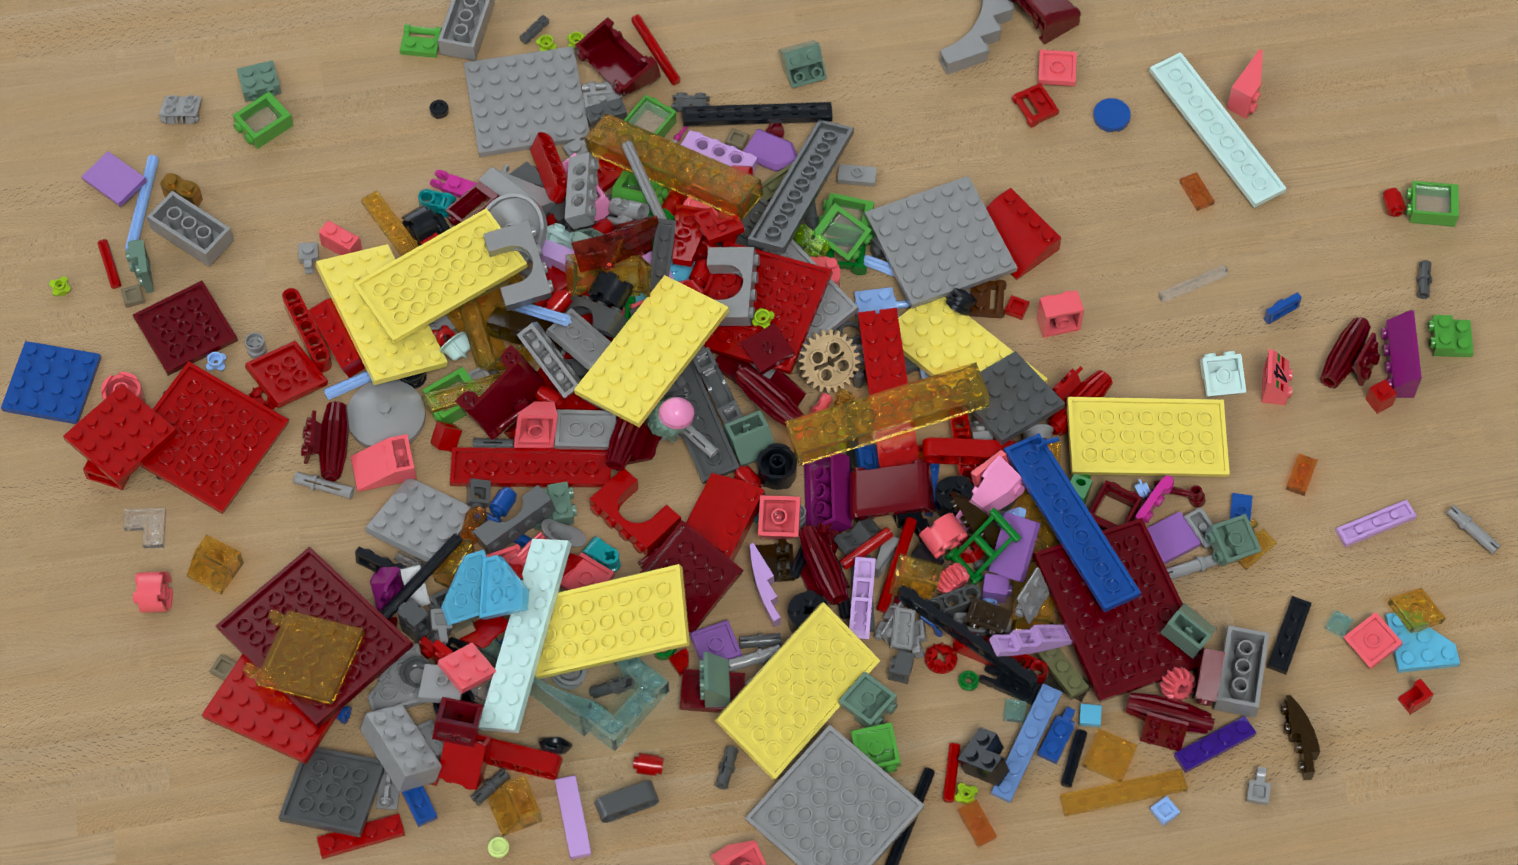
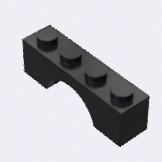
(922, 551)

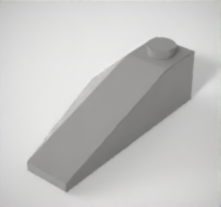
(505, 183)

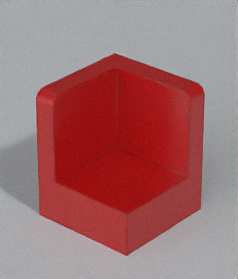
(445, 436)
(1416, 697)

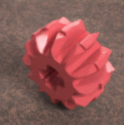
(952, 578)
(1177, 684)

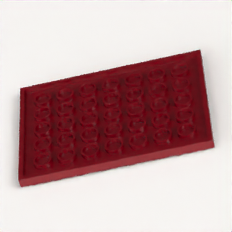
(316, 590)
(1124, 645)

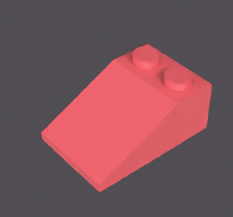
(1246, 88)

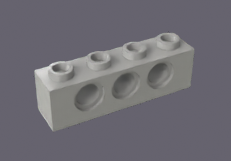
(581, 190)
(549, 359)

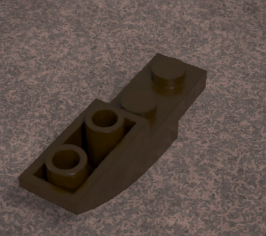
(975, 517)
(1303, 734)

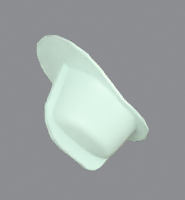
(456, 347)

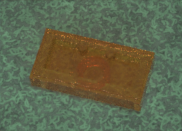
(1196, 191)
(977, 823)

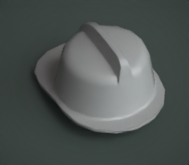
(557, 531)

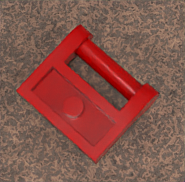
(1040, 102)

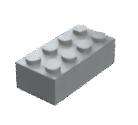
(465, 28)
(190, 228)
(1242, 671)
(400, 748)

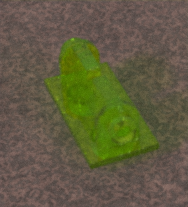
(816, 245)

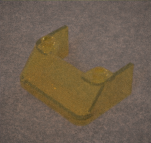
(632, 270)
(474, 314)

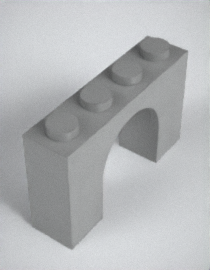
(521, 238)
(742, 262)

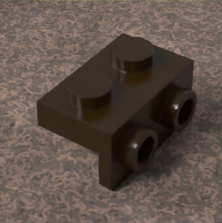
(988, 616)

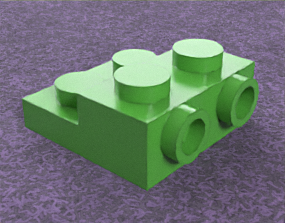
(1450, 336)
(878, 745)

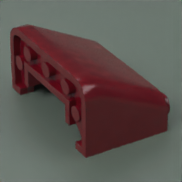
(1051, 17)
(617, 59)
(496, 401)
(891, 491)

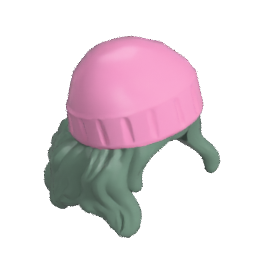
(670, 417)

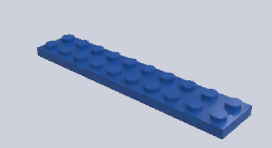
(1072, 524)

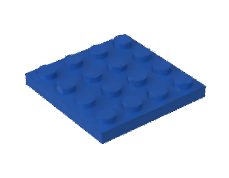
(51, 382)

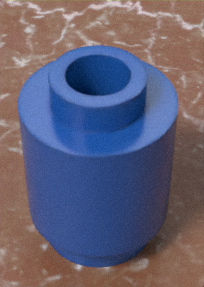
(503, 502)

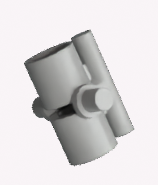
(626, 210)

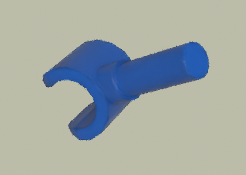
(1037, 439)
(938, 633)

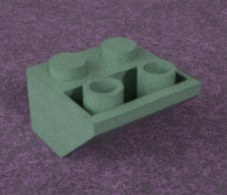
(803, 63)
(748, 437)
(1188, 630)
(714, 680)

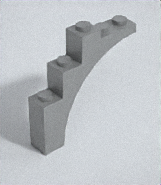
(974, 45)

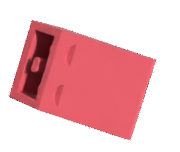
(383, 464)

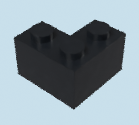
(983, 758)

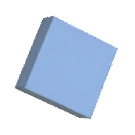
(1165, 810)

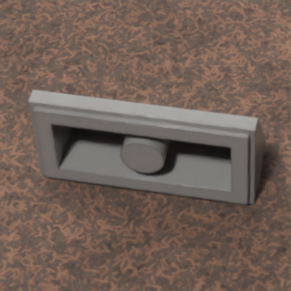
(1199, 523)

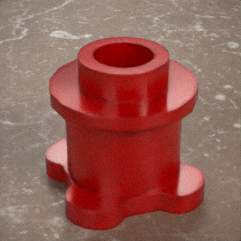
(440, 333)

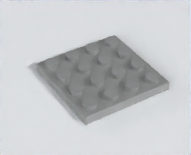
(418, 519)

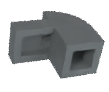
(860, 533)

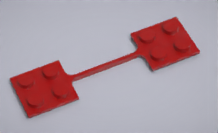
(489, 629)

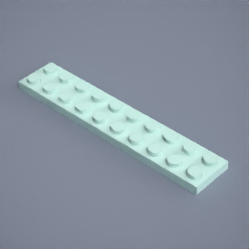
(1217, 130)
(525, 637)

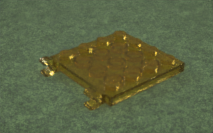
(307, 656)

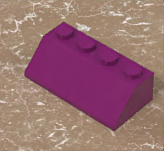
(1402, 354)
(828, 492)

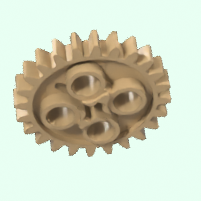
(821, 345)

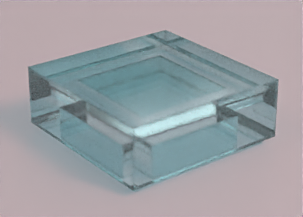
(1339, 624)
(1014, 711)

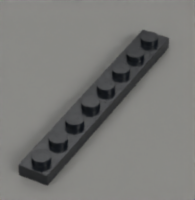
(757, 114)
(961, 633)

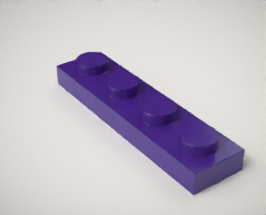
(1215, 744)

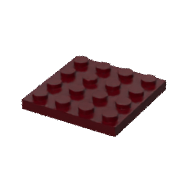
(185, 327)
(705, 571)

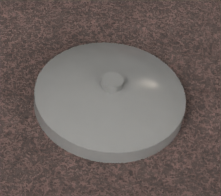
(518, 208)
(385, 412)

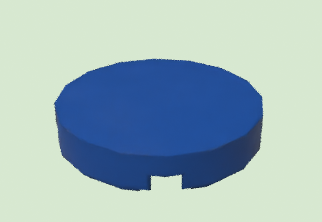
(1112, 115)

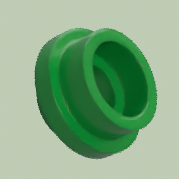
(971, 676)

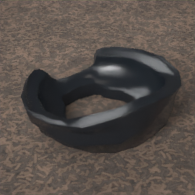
(555, 744)

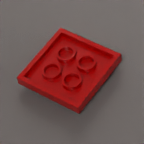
(286, 374)

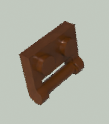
(982, 294)

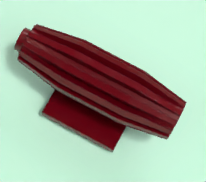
(1351, 353)
(775, 396)
(327, 440)
(630, 445)
(821, 567)
(1167, 719)

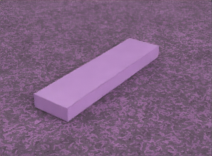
(1375, 523)
(573, 817)

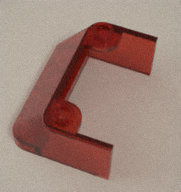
(625, 241)

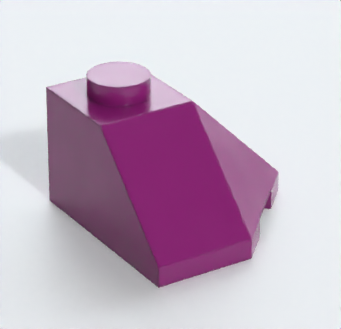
(386, 585)

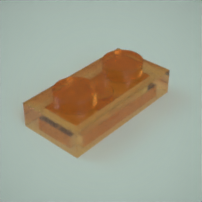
(1301, 474)

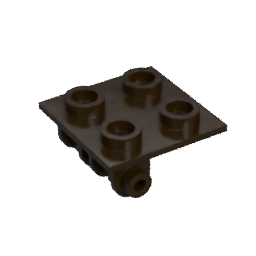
(778, 559)

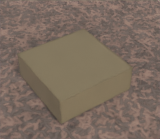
(737, 139)
(132, 296)
(463, 628)
(222, 667)

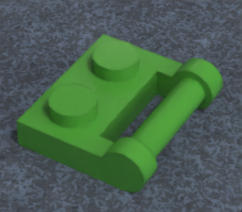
(420, 45)

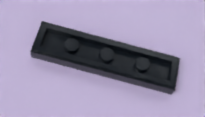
(1289, 635)

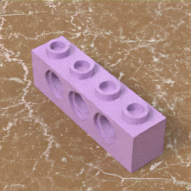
(714, 148)

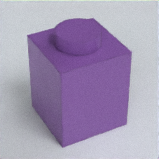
(996, 587)

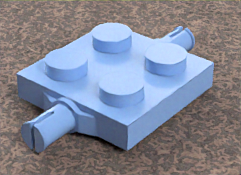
(878, 299)

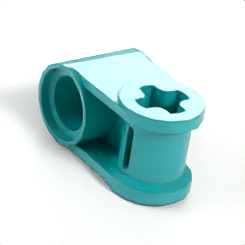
(436, 201)
(603, 553)

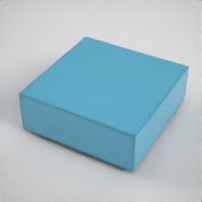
(1090, 715)

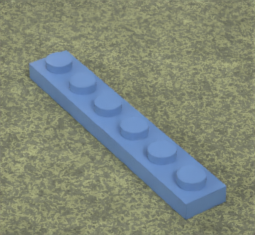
(1027, 741)

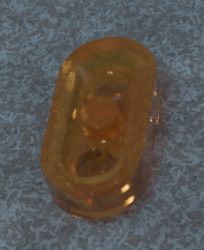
(472, 522)

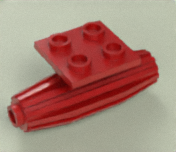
(1071, 386)

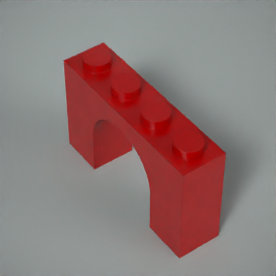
(643, 535)

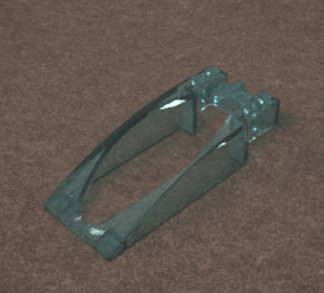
(588, 715)

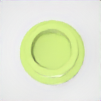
(498, 847)

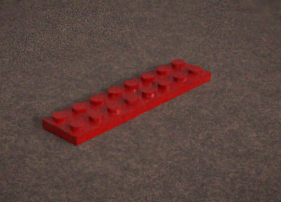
(529, 467)

